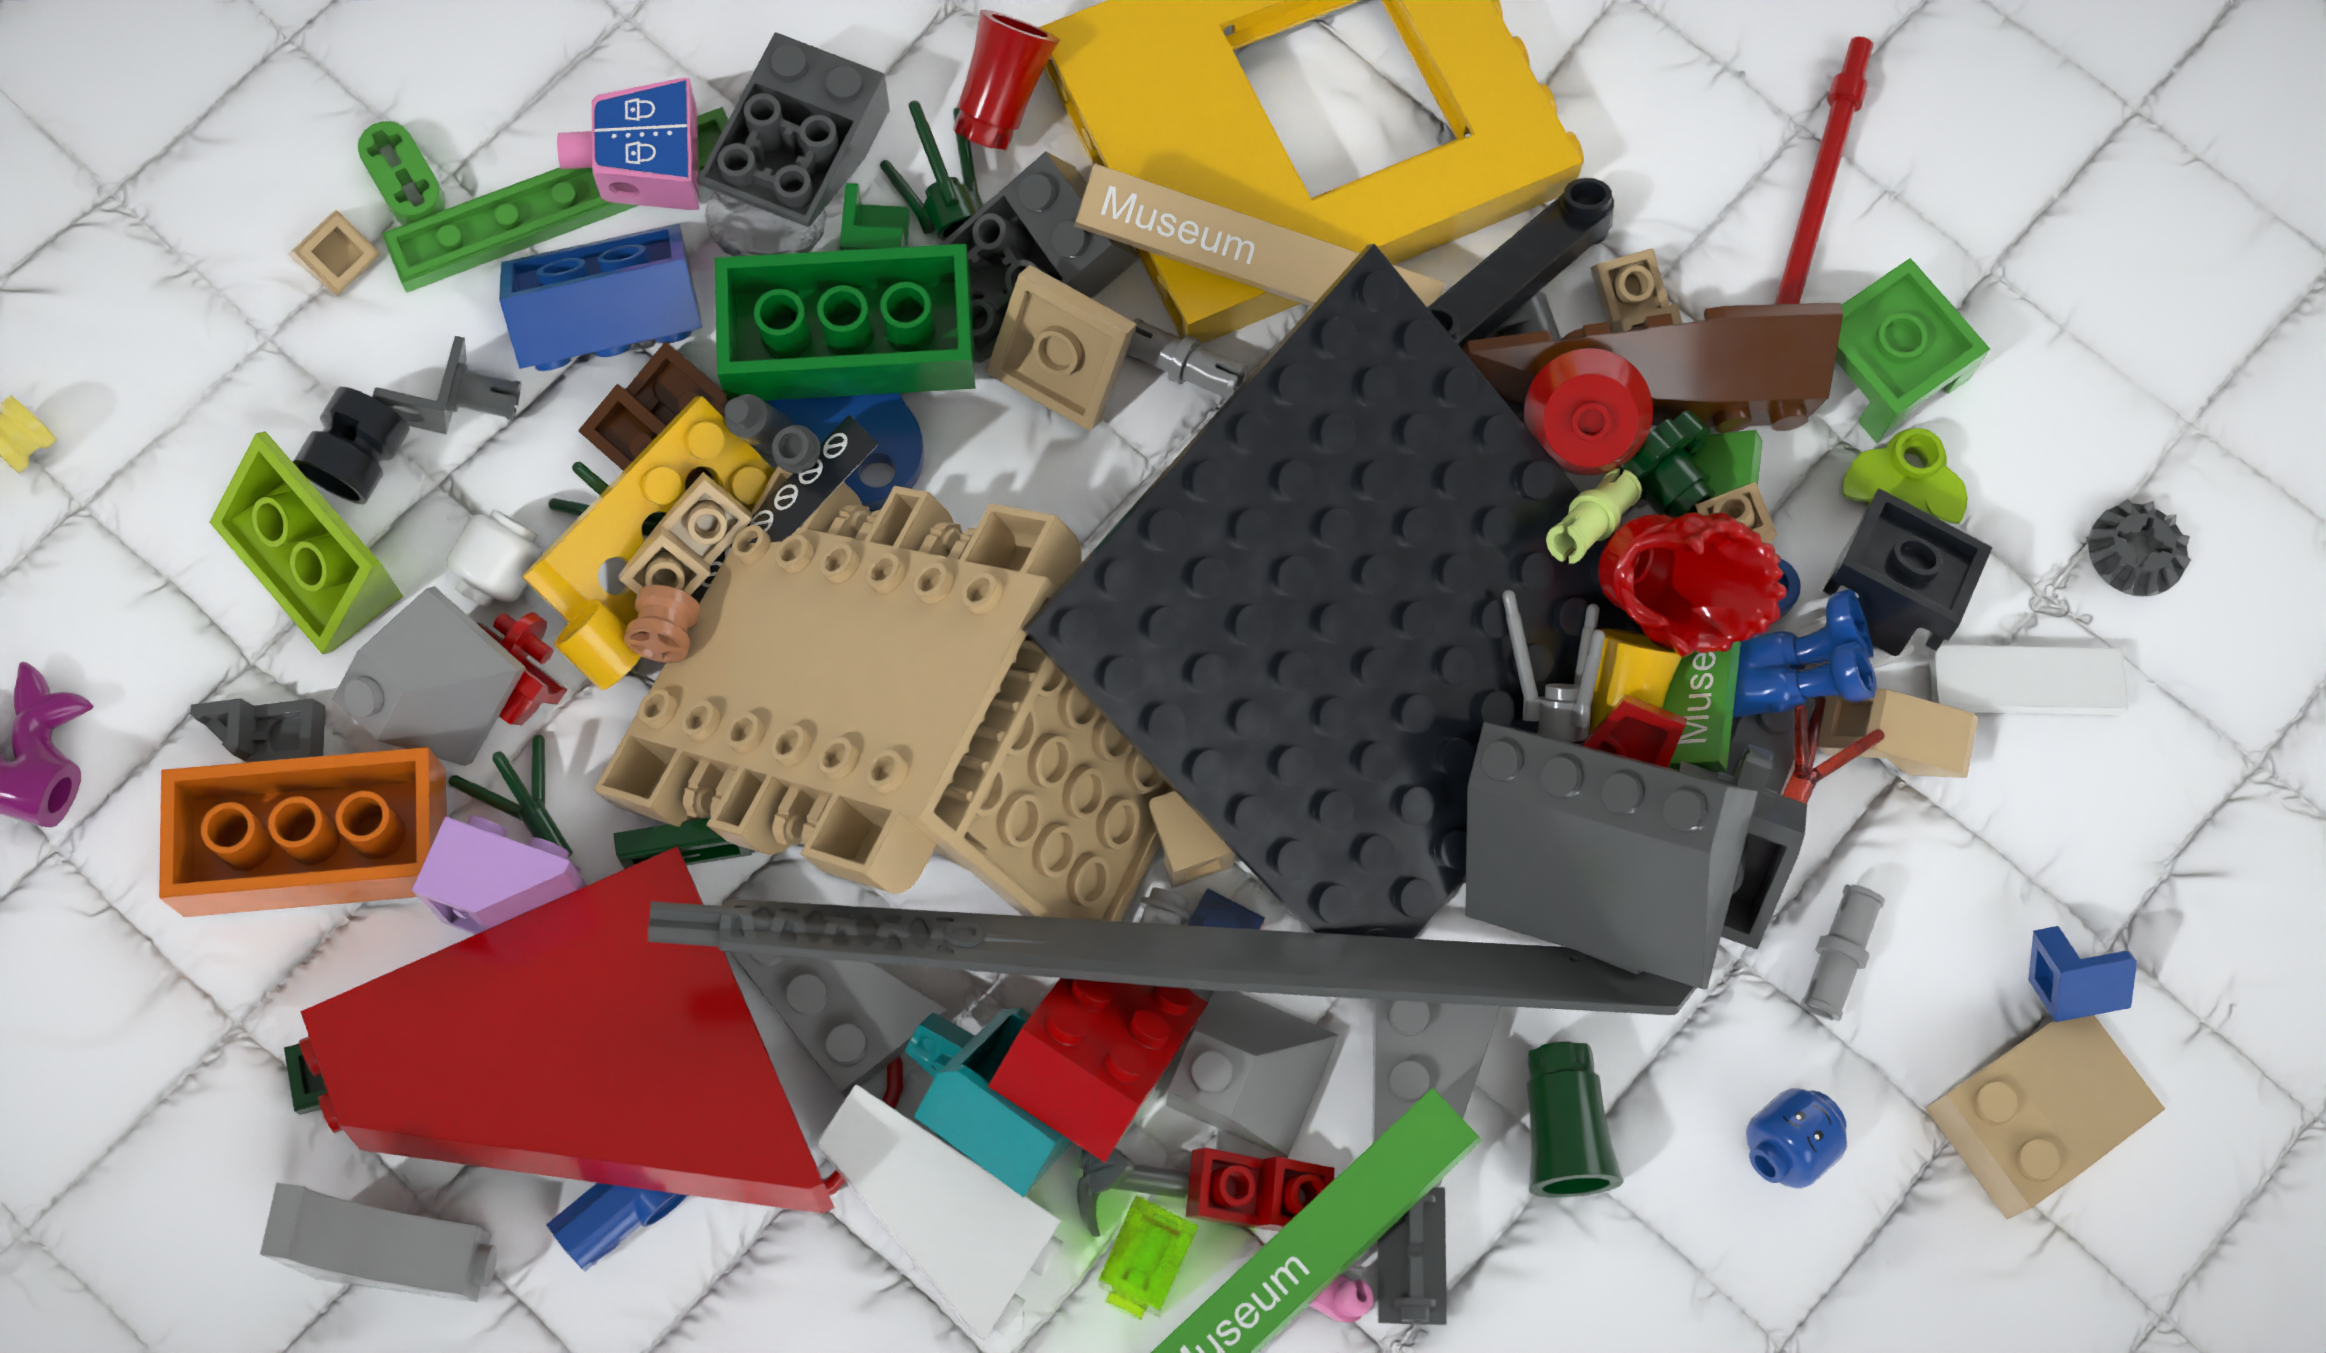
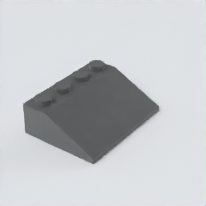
(1602, 852)

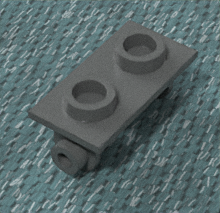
(1414, 1265)

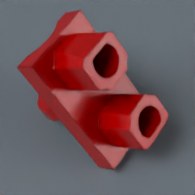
(535, 685)

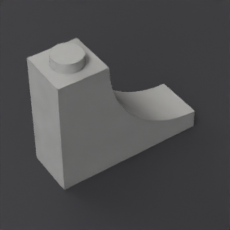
(376, 1246)

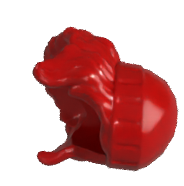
(1693, 580)

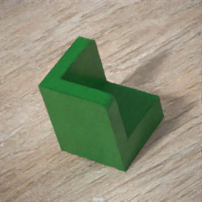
(872, 225)

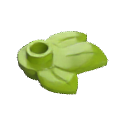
(1928, 488)

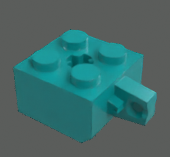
(970, 1113)

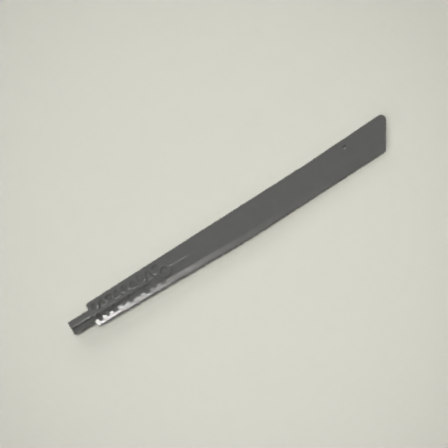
(1176, 955)

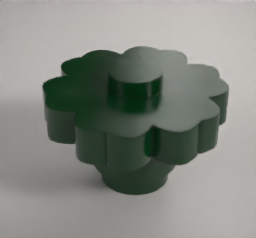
(1668, 469)

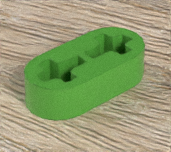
(391, 180)

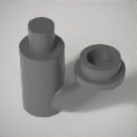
(772, 432)

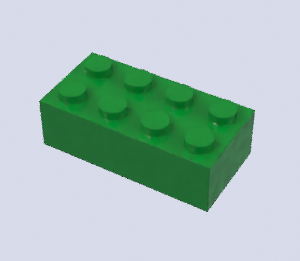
(844, 322)

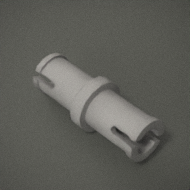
(1186, 360)
(1842, 952)

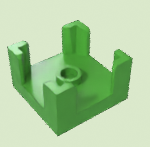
(1903, 346)

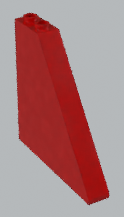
(570, 1055)

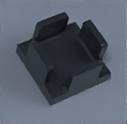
(1908, 573)

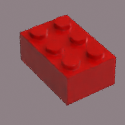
(1096, 1056)

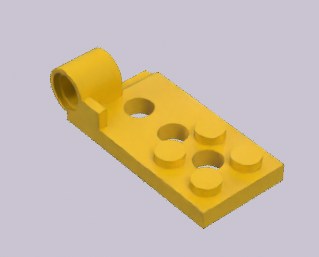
(613, 528)

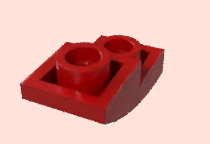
(1251, 1189)

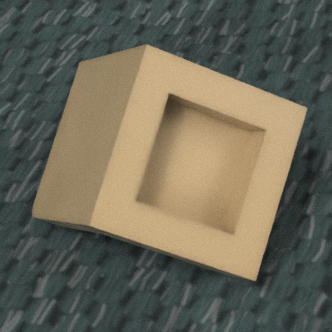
(1188, 842)

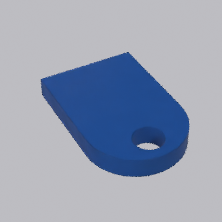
(884, 419)

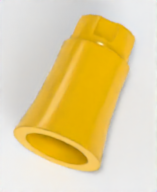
(1633, 668)

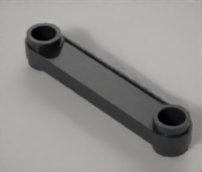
(1526, 261)

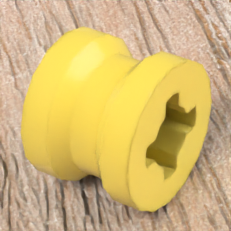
(21, 434)

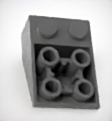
(797, 130)
(1033, 226)

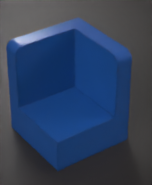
(2075, 985)

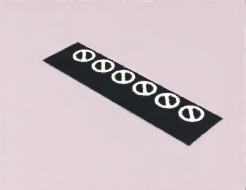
(807, 490)

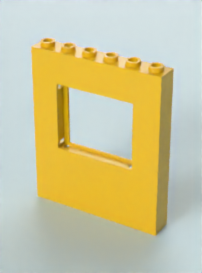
(1171, 105)

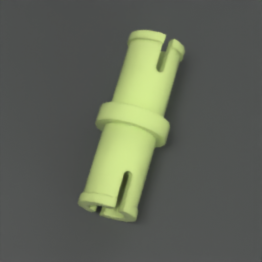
(1594, 515)

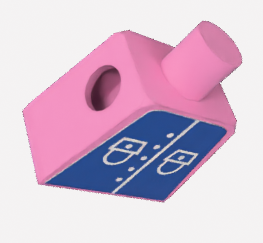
(640, 146)

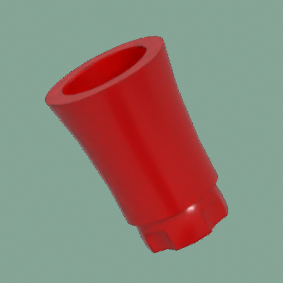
(1001, 78)

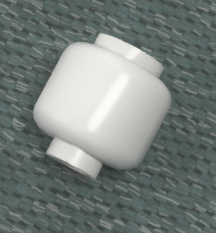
(492, 558)

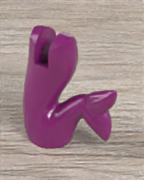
(40, 779)

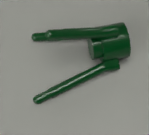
(947, 200)

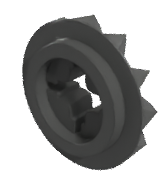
(2116, 558)

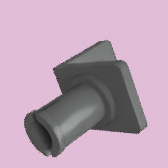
(457, 390)

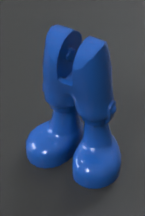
(1772, 663)

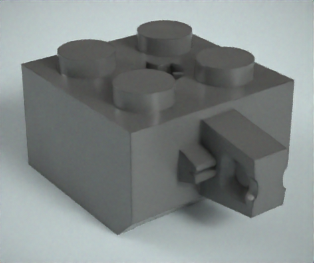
(1769, 847)

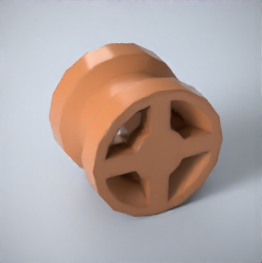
(662, 623)

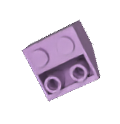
(484, 879)

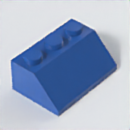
(599, 297)

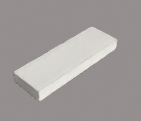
(2029, 679)

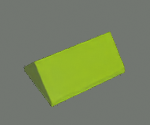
(301, 548)

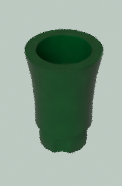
(1568, 1124)

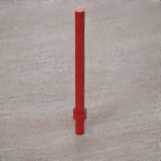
(1845, 98)

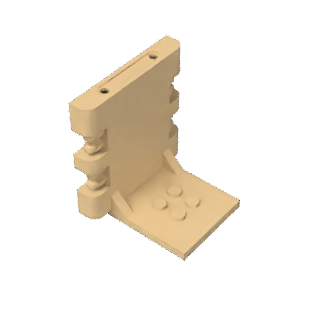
(893, 709)

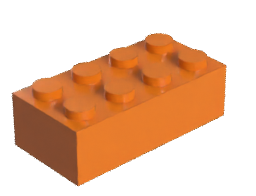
(298, 831)

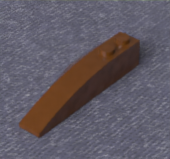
(1730, 369)

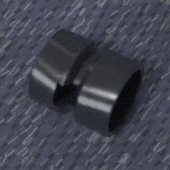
(353, 442)

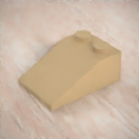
(2045, 1112)

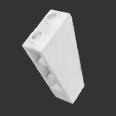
(943, 1211)

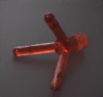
(1805, 747)

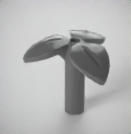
(1122, 1174)

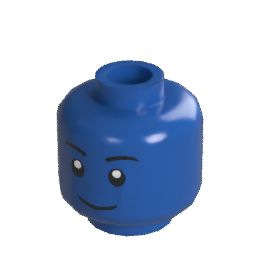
(1798, 1136)

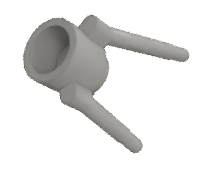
(1565, 707)

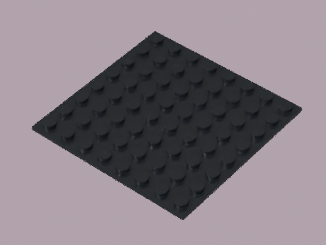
(1321, 610)

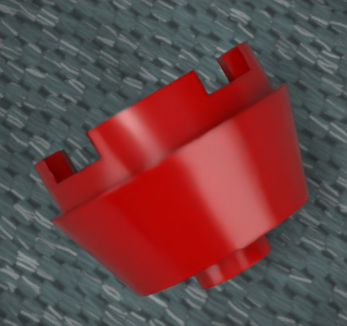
(1589, 410)

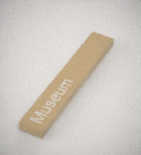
(1220, 239)

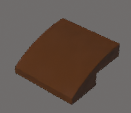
(638, 414)

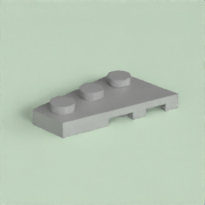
(1423, 1049)

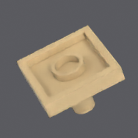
(1060, 347)

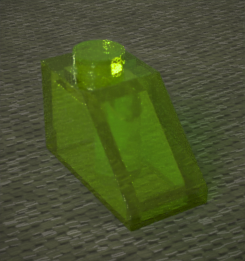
(1146, 1259)

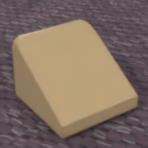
(334, 253)

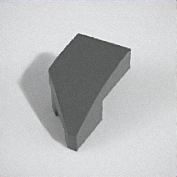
(265, 730)

